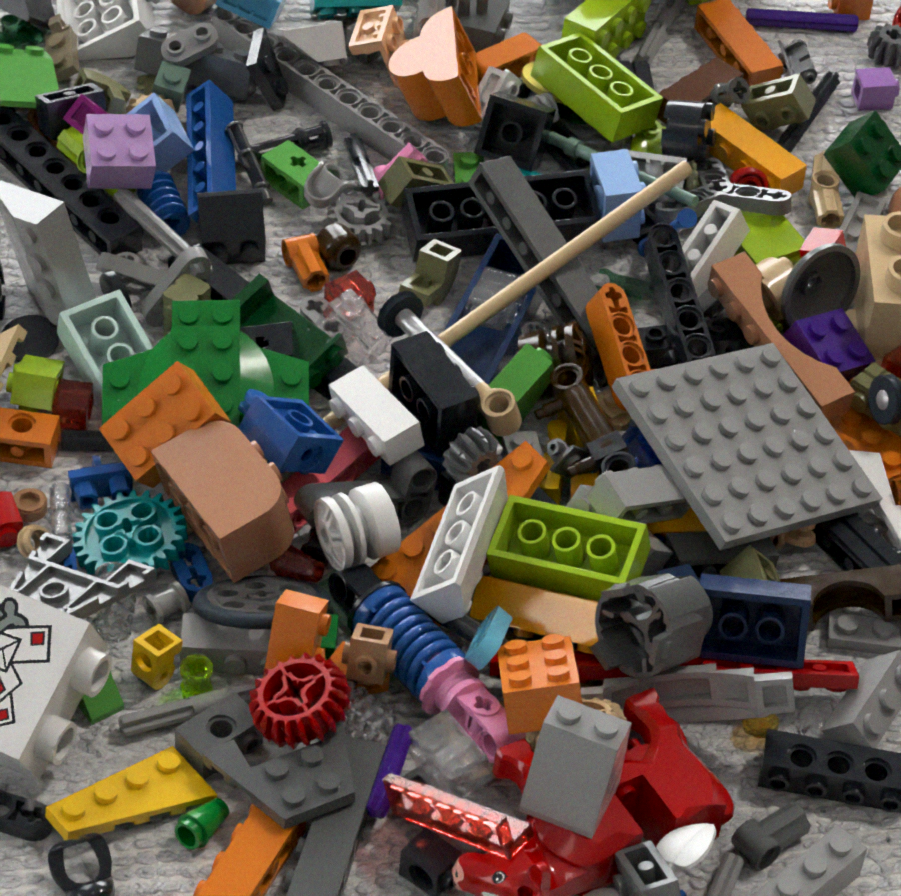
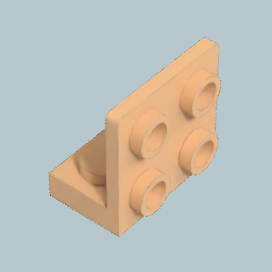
(378, 31)

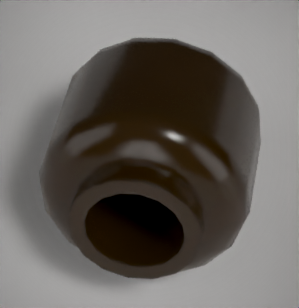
(338, 246)

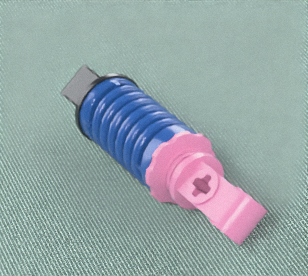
(426, 657)

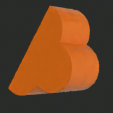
(439, 72)

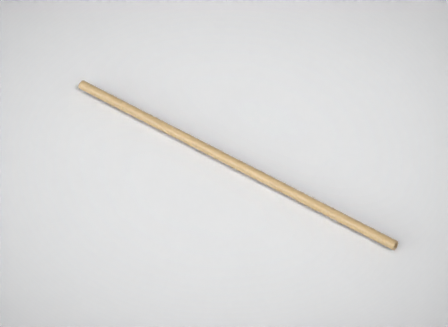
(547, 267)

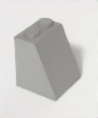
(575, 766)

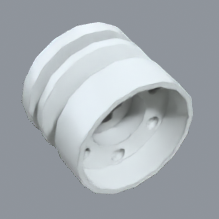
(357, 526)

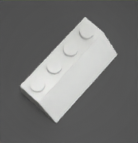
(461, 545)

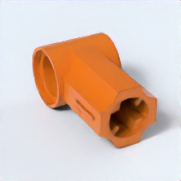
(304, 256)

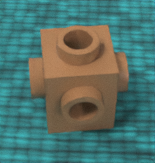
(369, 654)

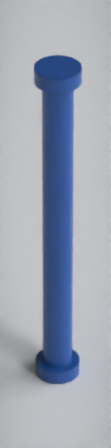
(685, 220)

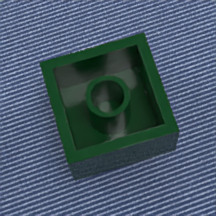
(865, 155)

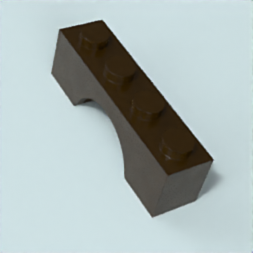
(869, 588)

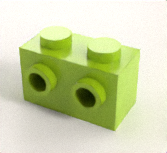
(34, 382)

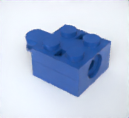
(289, 433)

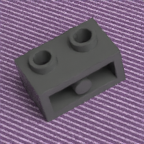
(644, 872)

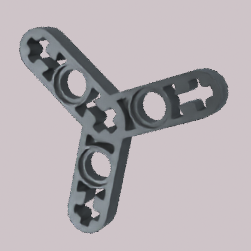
(717, 186)

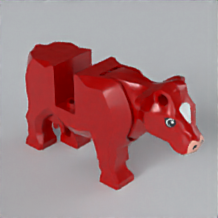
(657, 793)

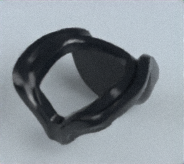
(100, 886)

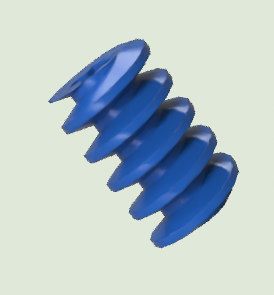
(166, 202)

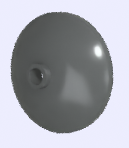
(820, 283)

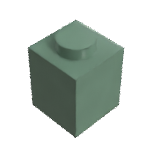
(172, 82)

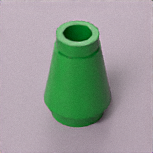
(200, 824)

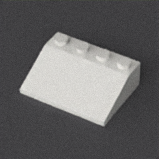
(106, 26)

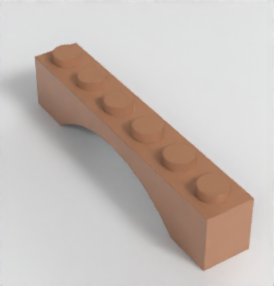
(738, 288)

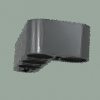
(408, 488)

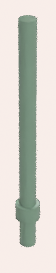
(576, 149)

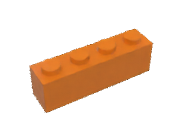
(736, 41)
(253, 857)

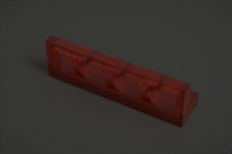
(456, 816)

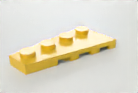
(131, 795)

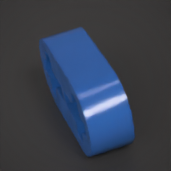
(197, 570)

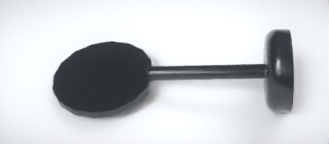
(42, 334)

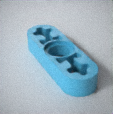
(488, 637)

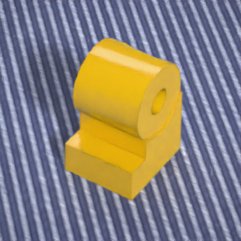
(154, 656)

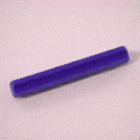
(802, 19)

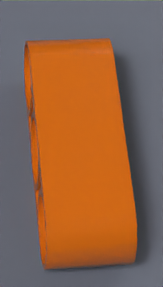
(508, 55)

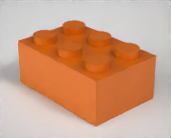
(157, 415)
(533, 678)

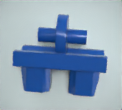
(99, 481)

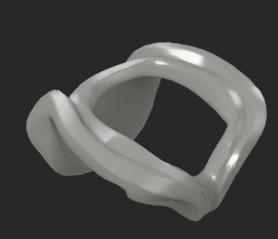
(323, 187)

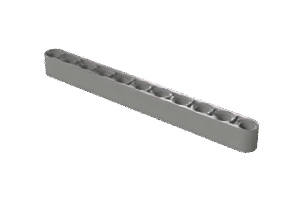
(331, 94)

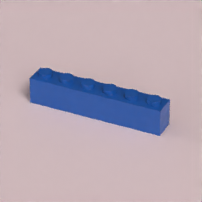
(213, 159)

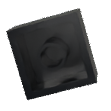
(515, 130)

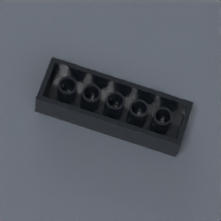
(459, 219)

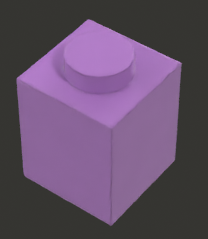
(874, 88)

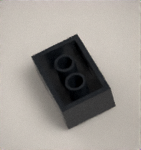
(432, 390)

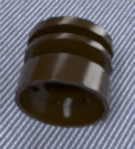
(566, 346)

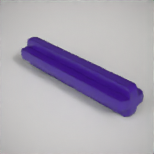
(392, 762)

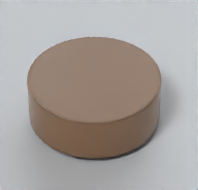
(31, 504)

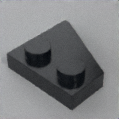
(266, 70)

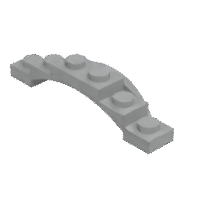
(706, 693)

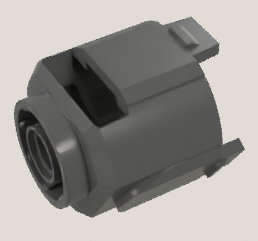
(651, 624)

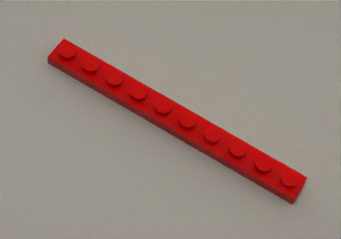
(827, 674)

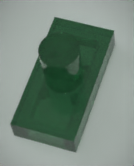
(19, 33)

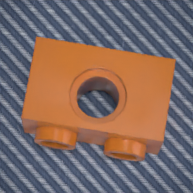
(29, 437)

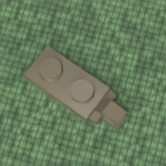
(62, 47)

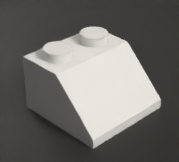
(318, 40)

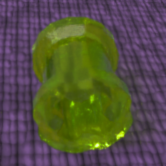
(196, 673)

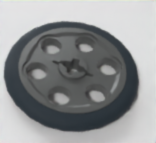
(249, 601)

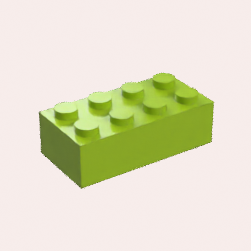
(608, 23)
(596, 86)
(566, 548)

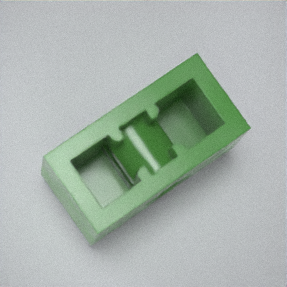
(287, 170)

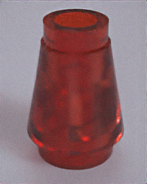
(297, 565)

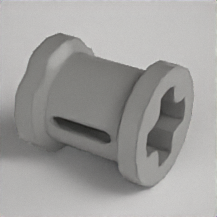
(166, 603)

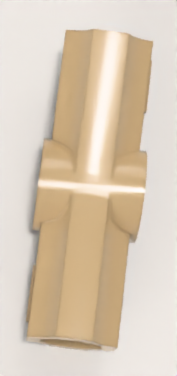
(824, 193)

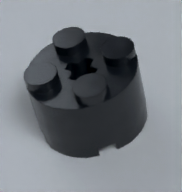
(688, 130)

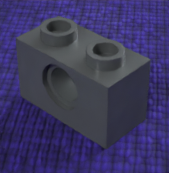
(215, 726)

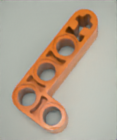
(616, 335)

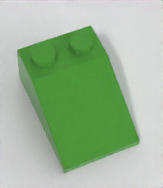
(25, 75)

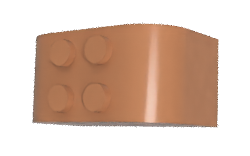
(227, 495)

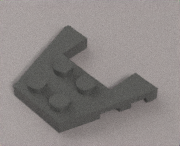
(74, 590)
(294, 784)

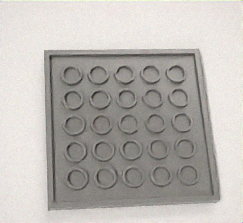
(746, 445)

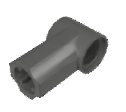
(764, 840)

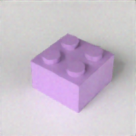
(119, 151)

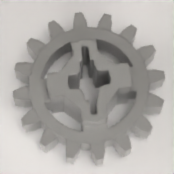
(363, 215)

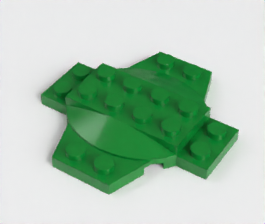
(210, 342)

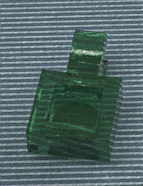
(632, 287)

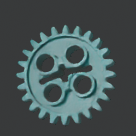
(131, 529)

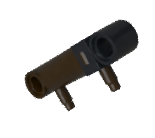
(604, 444)

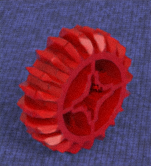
(276, 703)

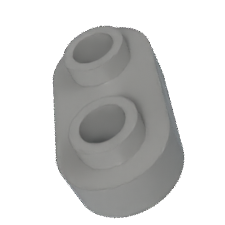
(190, 44)

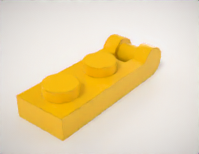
(553, 482)

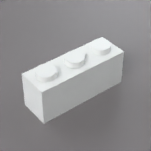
(713, 241)
(375, 415)

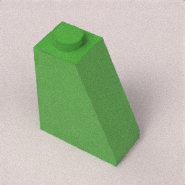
(526, 378)

